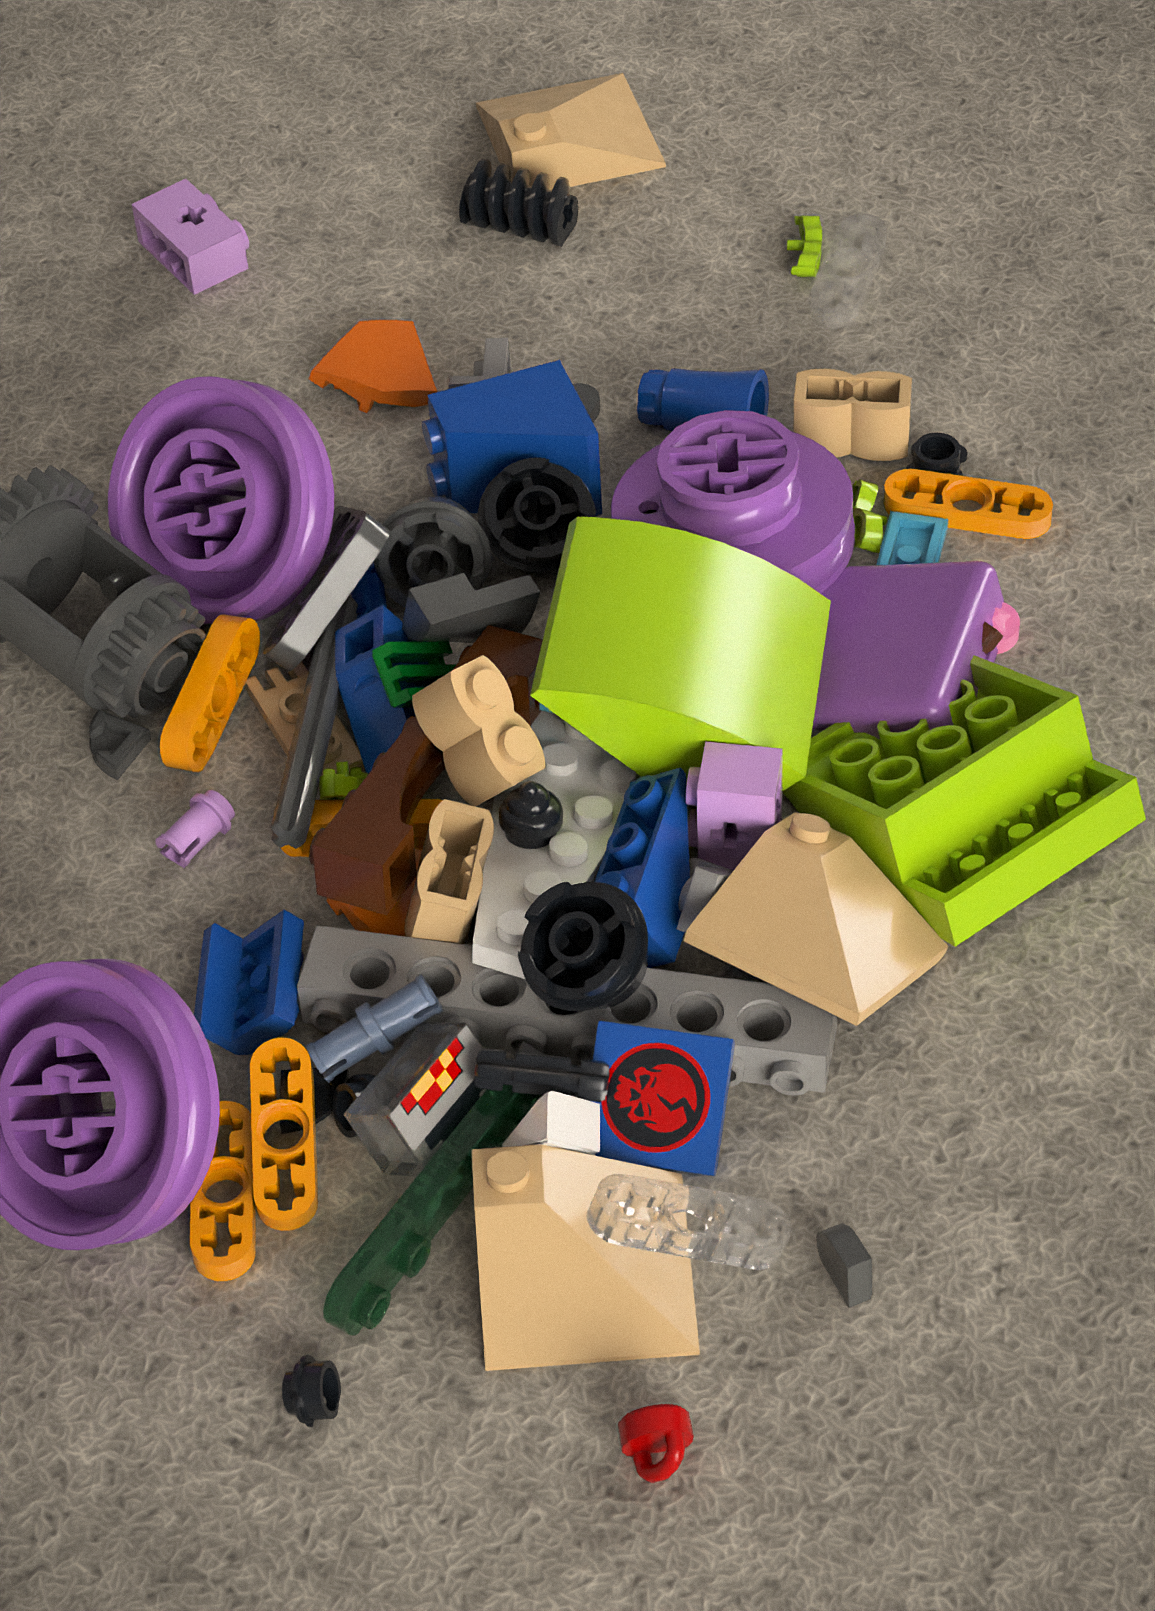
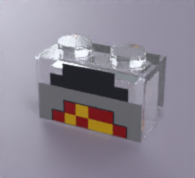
(418, 1098)

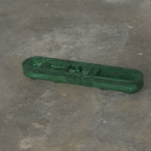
(404, 1235)

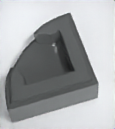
(116, 742)

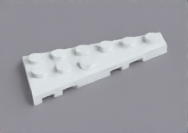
(591, 795)

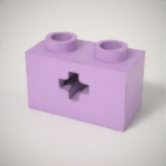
(191, 236)
(735, 800)

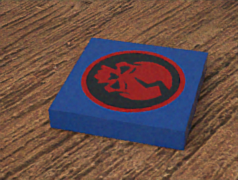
(663, 1096)

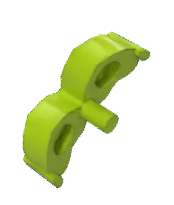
(810, 244)
(867, 523)
(338, 785)

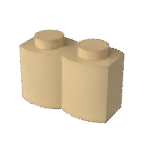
(855, 413)
(480, 734)
(450, 873)

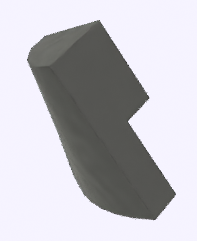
(457, 613)

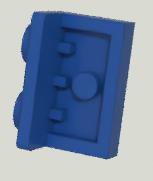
(249, 983)

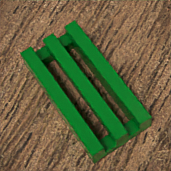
(410, 653)

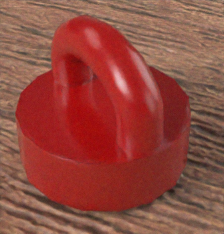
(654, 1431)

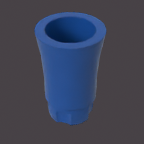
(683, 394)

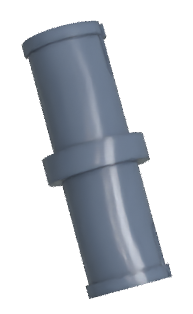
(374, 1028)

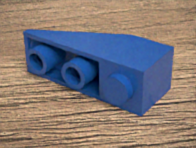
(364, 696)
(651, 857)

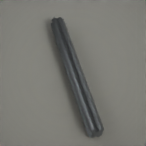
(310, 738)

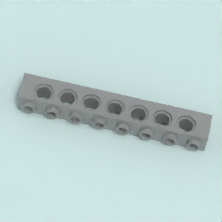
(774, 1032)

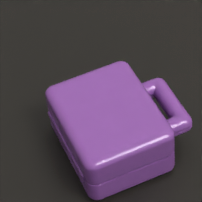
(903, 642)

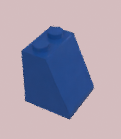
(505, 420)

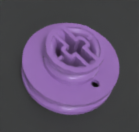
(748, 487)
(224, 494)
(86, 1171)

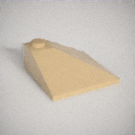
(572, 131)
(817, 921)
(557, 1287)

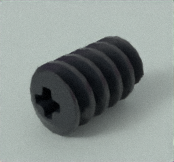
(518, 204)

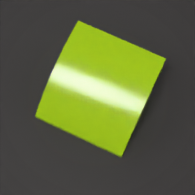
(679, 645)
(973, 808)

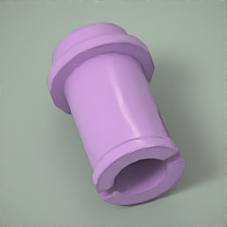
(192, 831)

